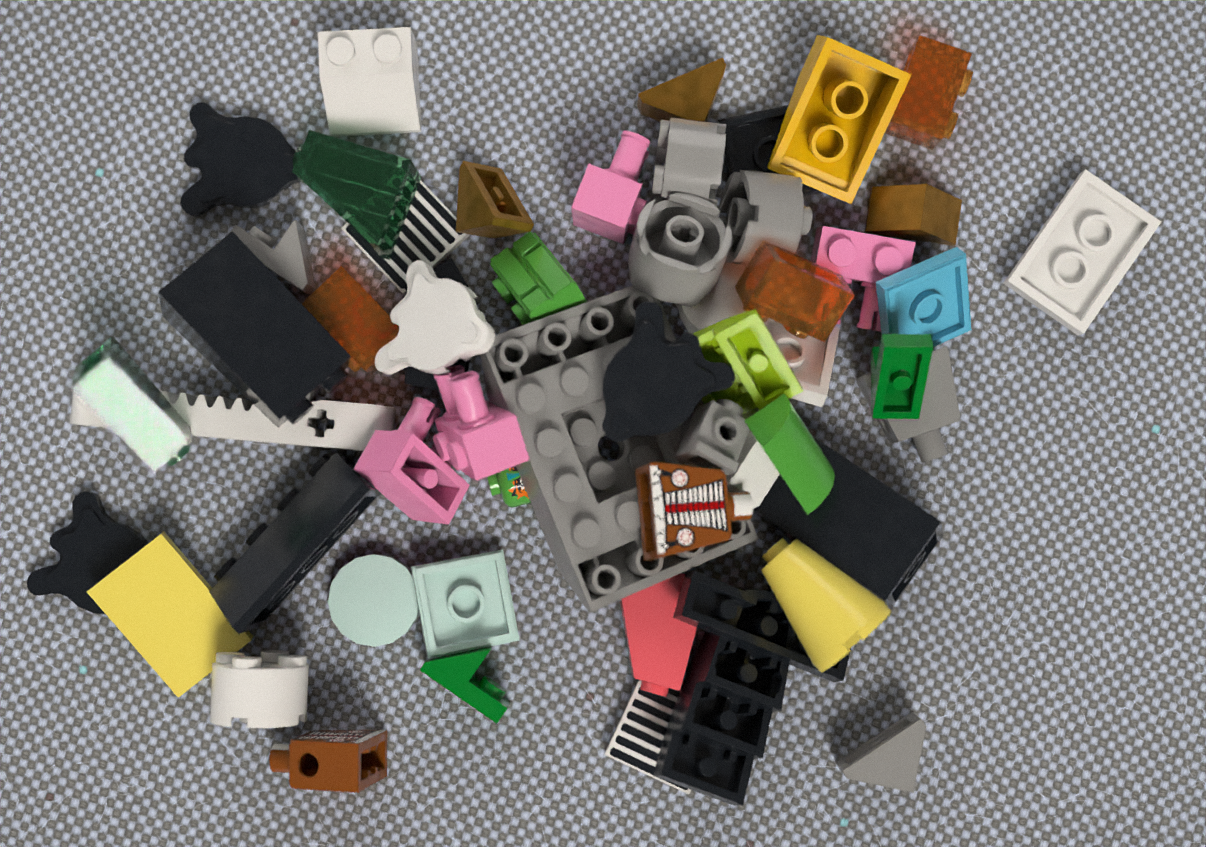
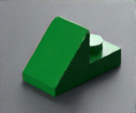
(899, 375)
(456, 675)

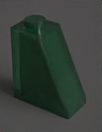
(359, 186)
(131, 405)

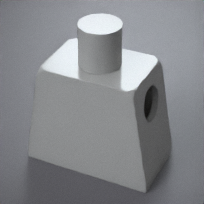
(937, 409)

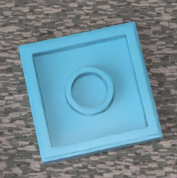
(927, 298)

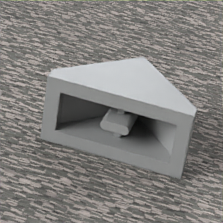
(889, 757)

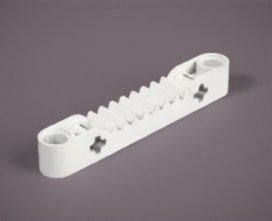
(244, 421)

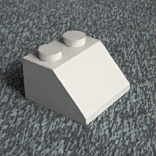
(370, 81)

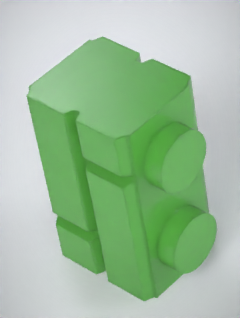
(534, 280)

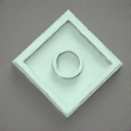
(465, 603)

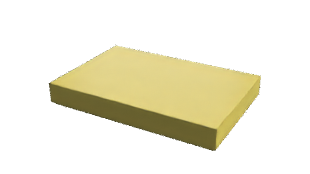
(167, 613)

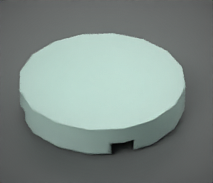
(373, 600)

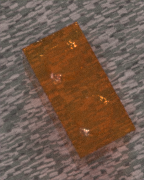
(927, 102)
(793, 292)
(352, 318)

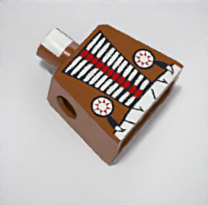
(686, 508)
(333, 760)

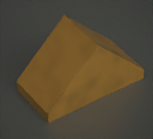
(685, 96)
(488, 203)
(913, 213)

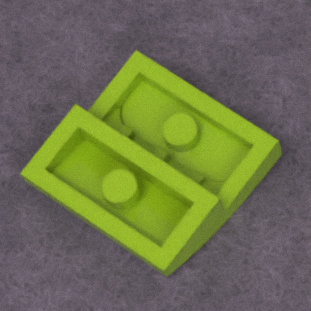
(755, 358)

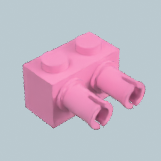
(611, 197)
(864, 260)
(473, 431)
(412, 472)

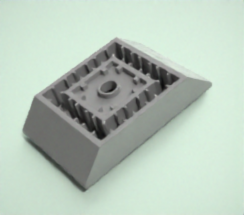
(586, 504)

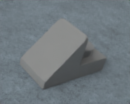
(288, 259)

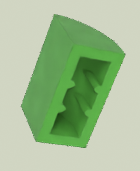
(793, 452)

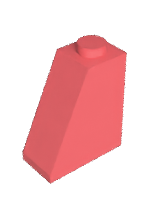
(656, 640)

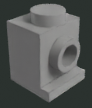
(702, 441)

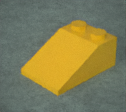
(837, 118)

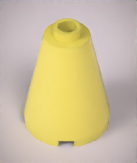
(821, 602)

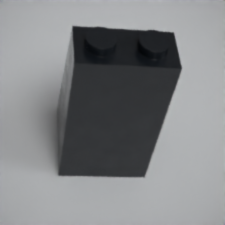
(254, 331)
(858, 528)

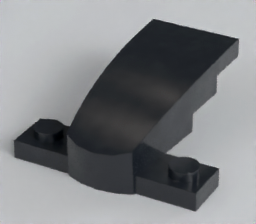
(730, 686)

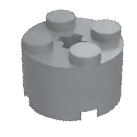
(691, 159)
(764, 209)
(679, 249)

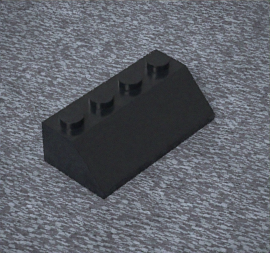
(293, 543)

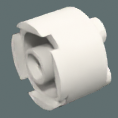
(259, 690)

